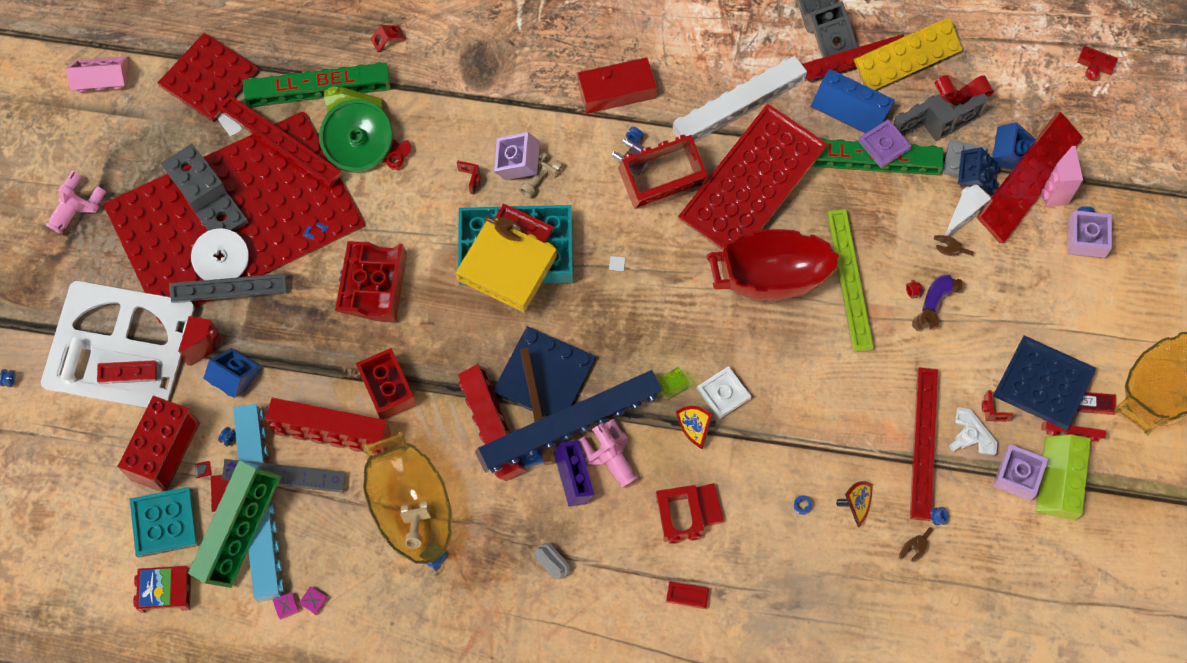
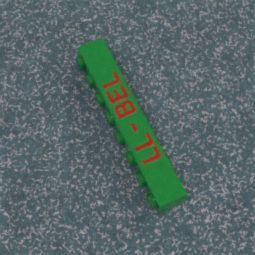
(311, 85)
(852, 156)

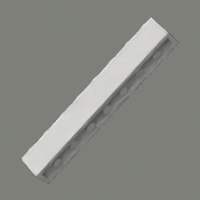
(741, 99)

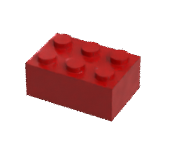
(386, 384)

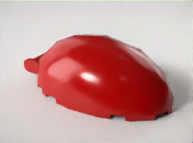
(773, 264)

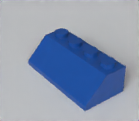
(851, 102)

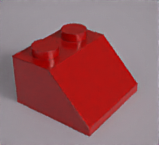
(198, 340)

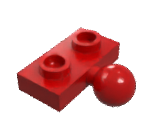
(1096, 62)

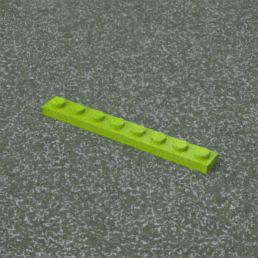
(850, 281)

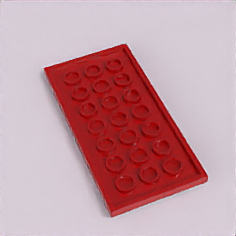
(753, 178)

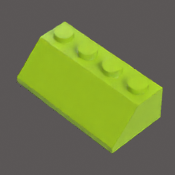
(1064, 476)

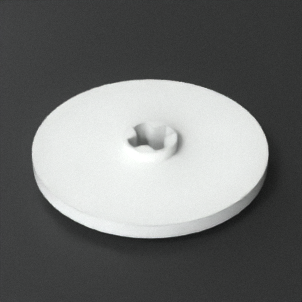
(210, 245)

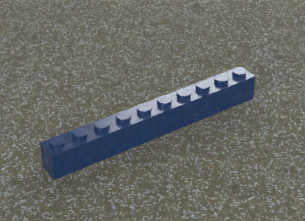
(568, 421)

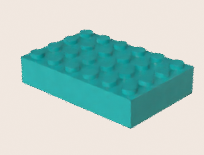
(559, 216)

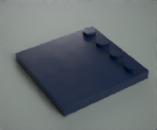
(556, 368)
(1045, 382)

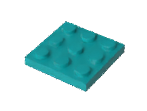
(163, 522)

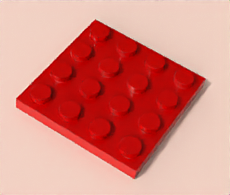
(207, 76)

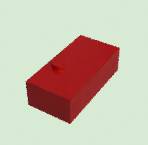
(617, 85)

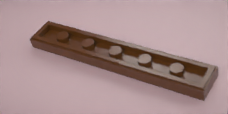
(533, 397)

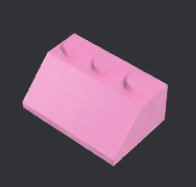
(98, 73)
(1063, 180)

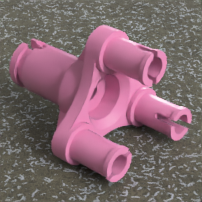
(71, 203)
(610, 452)

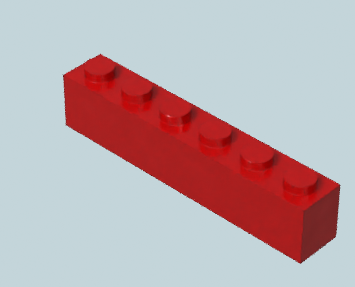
(487, 413)

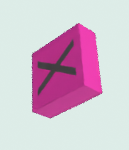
(313, 600)
(285, 605)

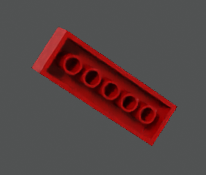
(325, 425)

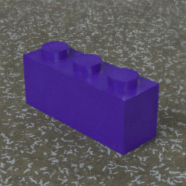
(573, 473)

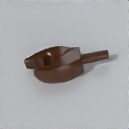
(502, 226)
(953, 247)
(917, 543)

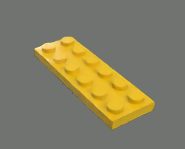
(908, 54)

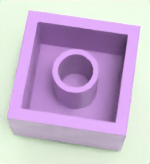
(516, 156)
(1089, 234)
(1020, 472)

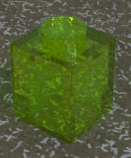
(673, 383)

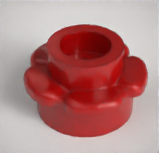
(913, 289)

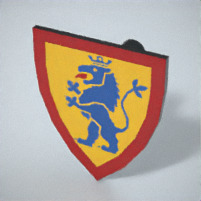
(695, 423)
(858, 499)

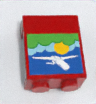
(162, 588)

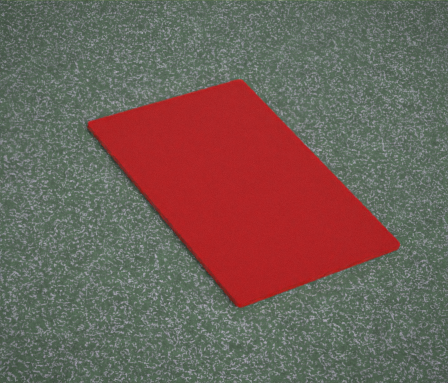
(267, 188)

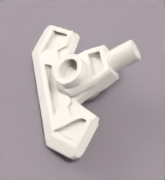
(973, 433)

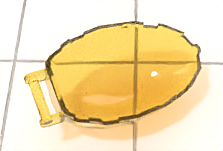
(1157, 386)
(400, 479)

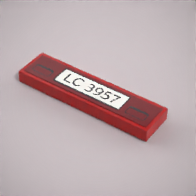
(1098, 403)

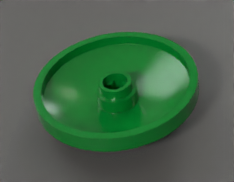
(356, 135)

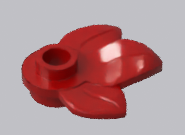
(397, 152)

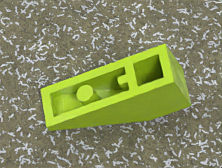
(337, 95)

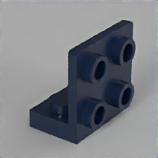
(978, 168)

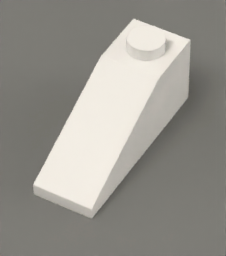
(969, 206)

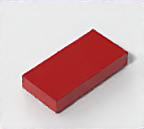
(709, 505)
(687, 595)

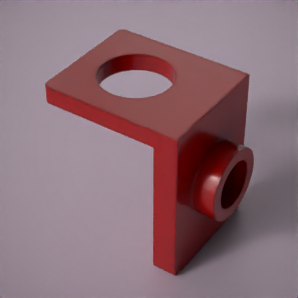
(387, 33)
(475, 178)
(987, 407)

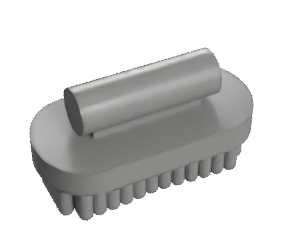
(552, 561)

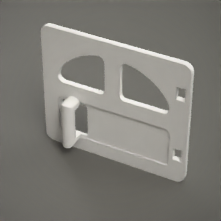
(114, 348)

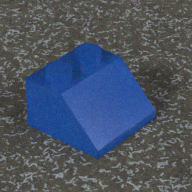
(1011, 144)
(231, 372)

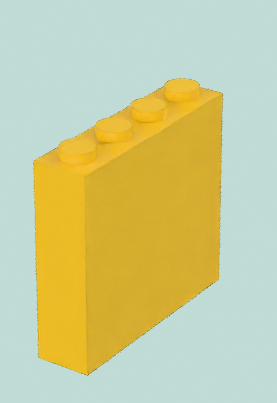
(505, 267)

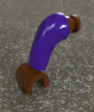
(938, 289)

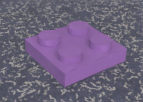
(884, 143)

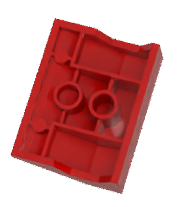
(371, 281)

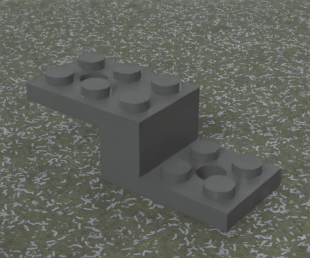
(828, 21)
(939, 116)
(203, 190)

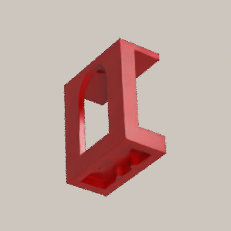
(675, 494)

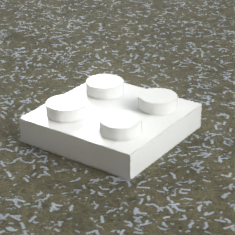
(723, 392)

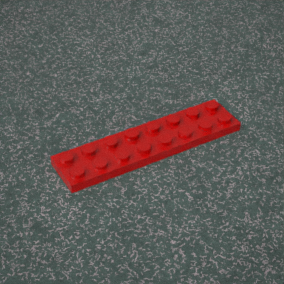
(1028, 178)

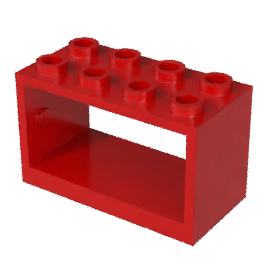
(667, 189)
(159, 444)

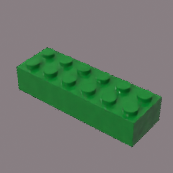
(234, 524)

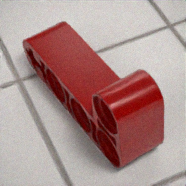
(959, 92)

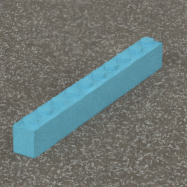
(264, 547)

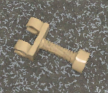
(527, 189)
(413, 538)

